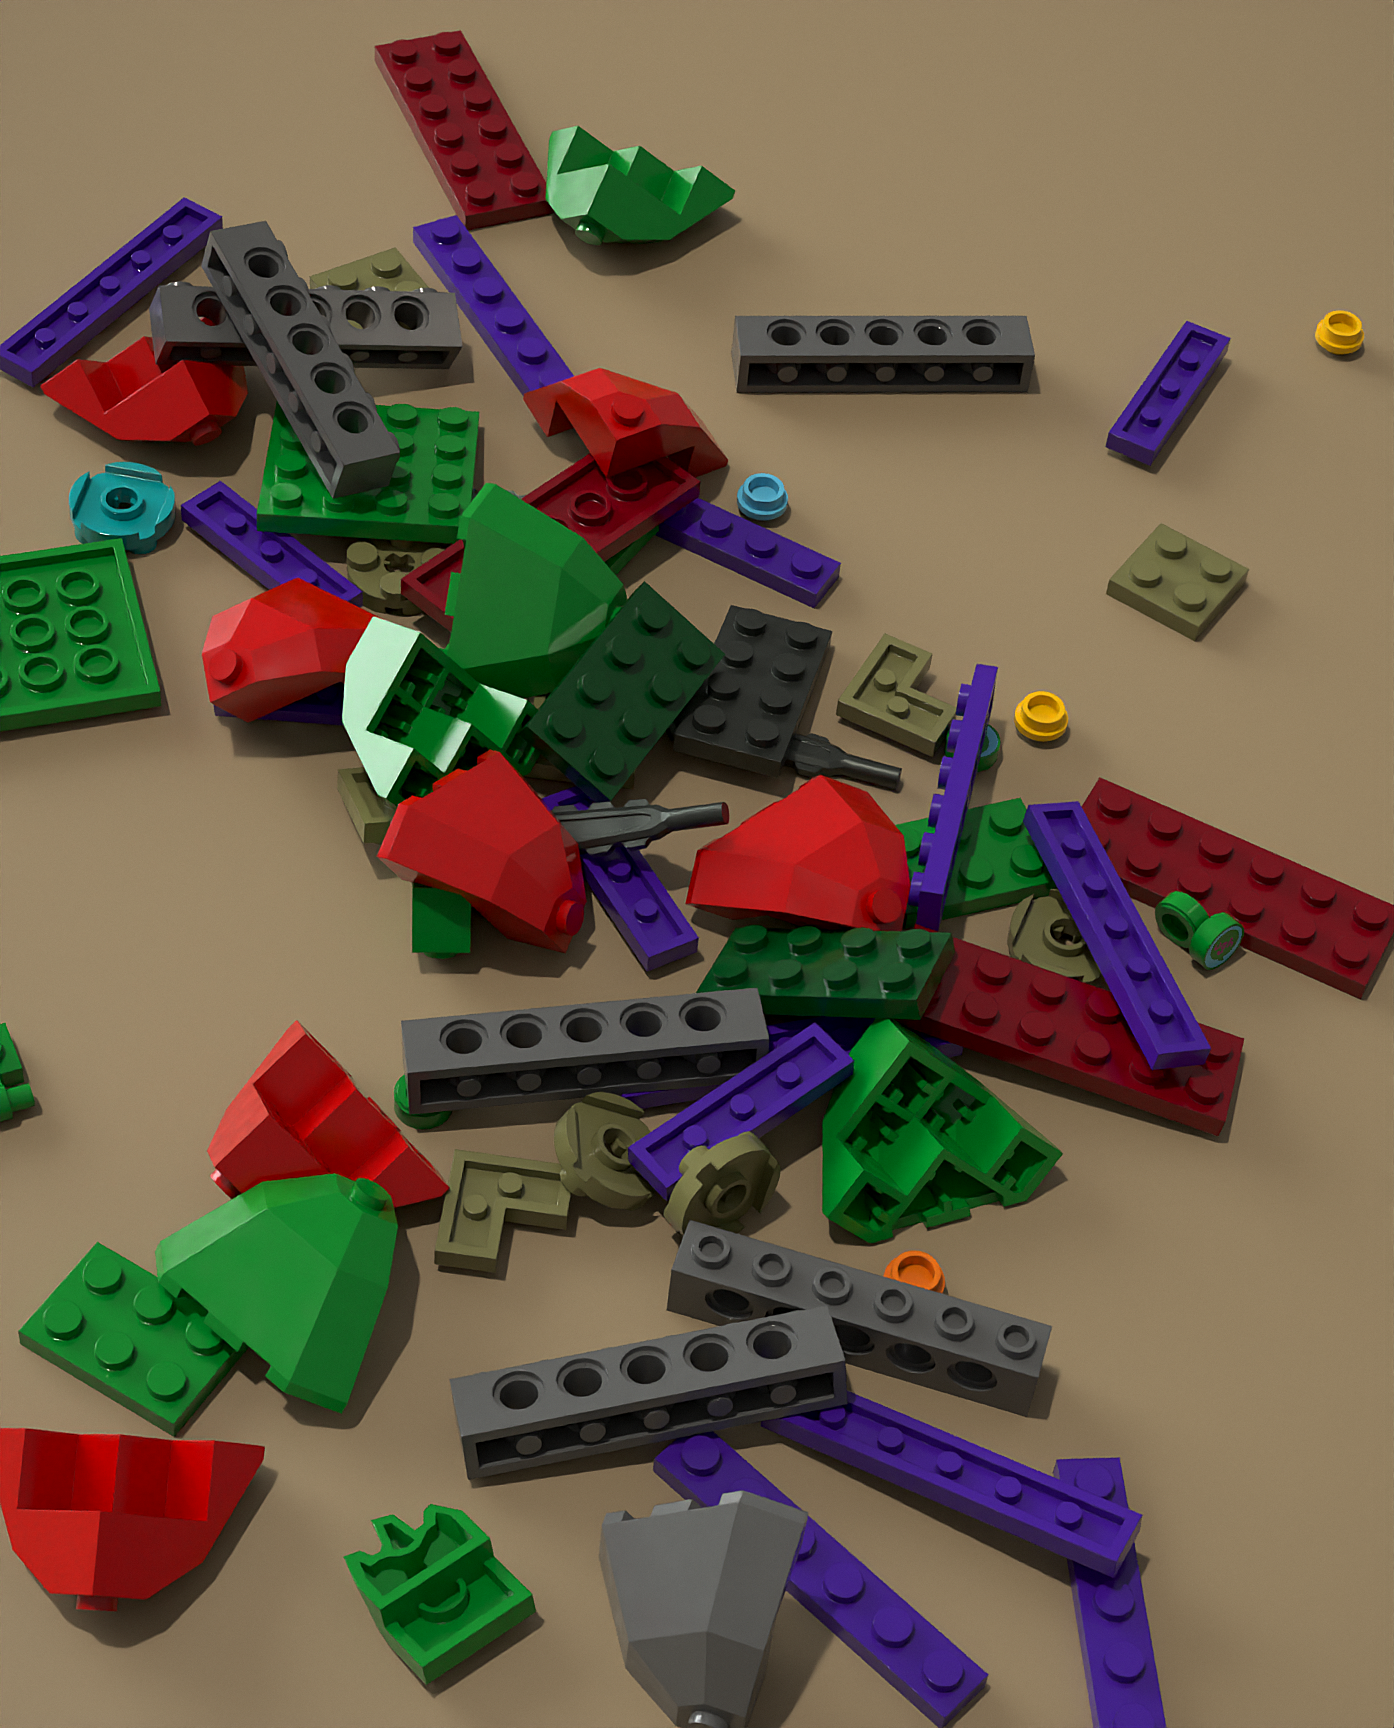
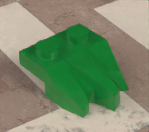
(437, 1590)

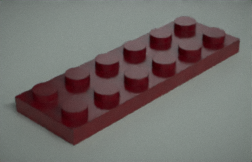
(463, 130)
(600, 509)
(1283, 906)
(1072, 1036)

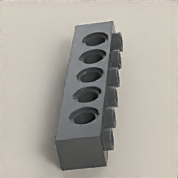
(380, 344)
(881, 354)
(300, 359)
(581, 1050)
(877, 1319)
(648, 1391)

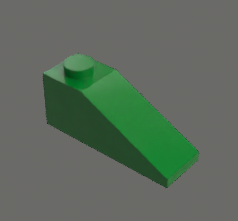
(440, 922)

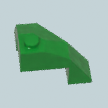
(625, 191)
(525, 596)
(423, 714)
(920, 1140)
(292, 1276)

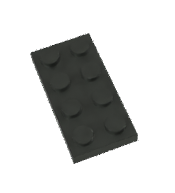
(755, 693)

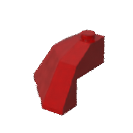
(151, 401)
(626, 422)
(279, 648)
(497, 848)
(809, 860)
(311, 1120)
(117, 1509)

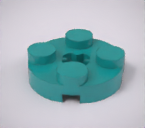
(126, 482)

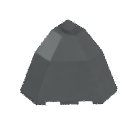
(700, 1600)

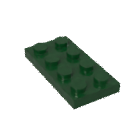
(622, 694)
(834, 970)

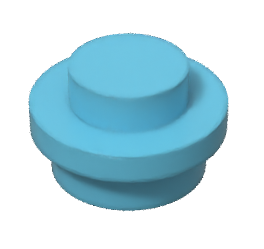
(762, 497)

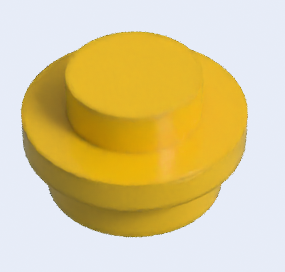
(1340, 332)
(1041, 716)

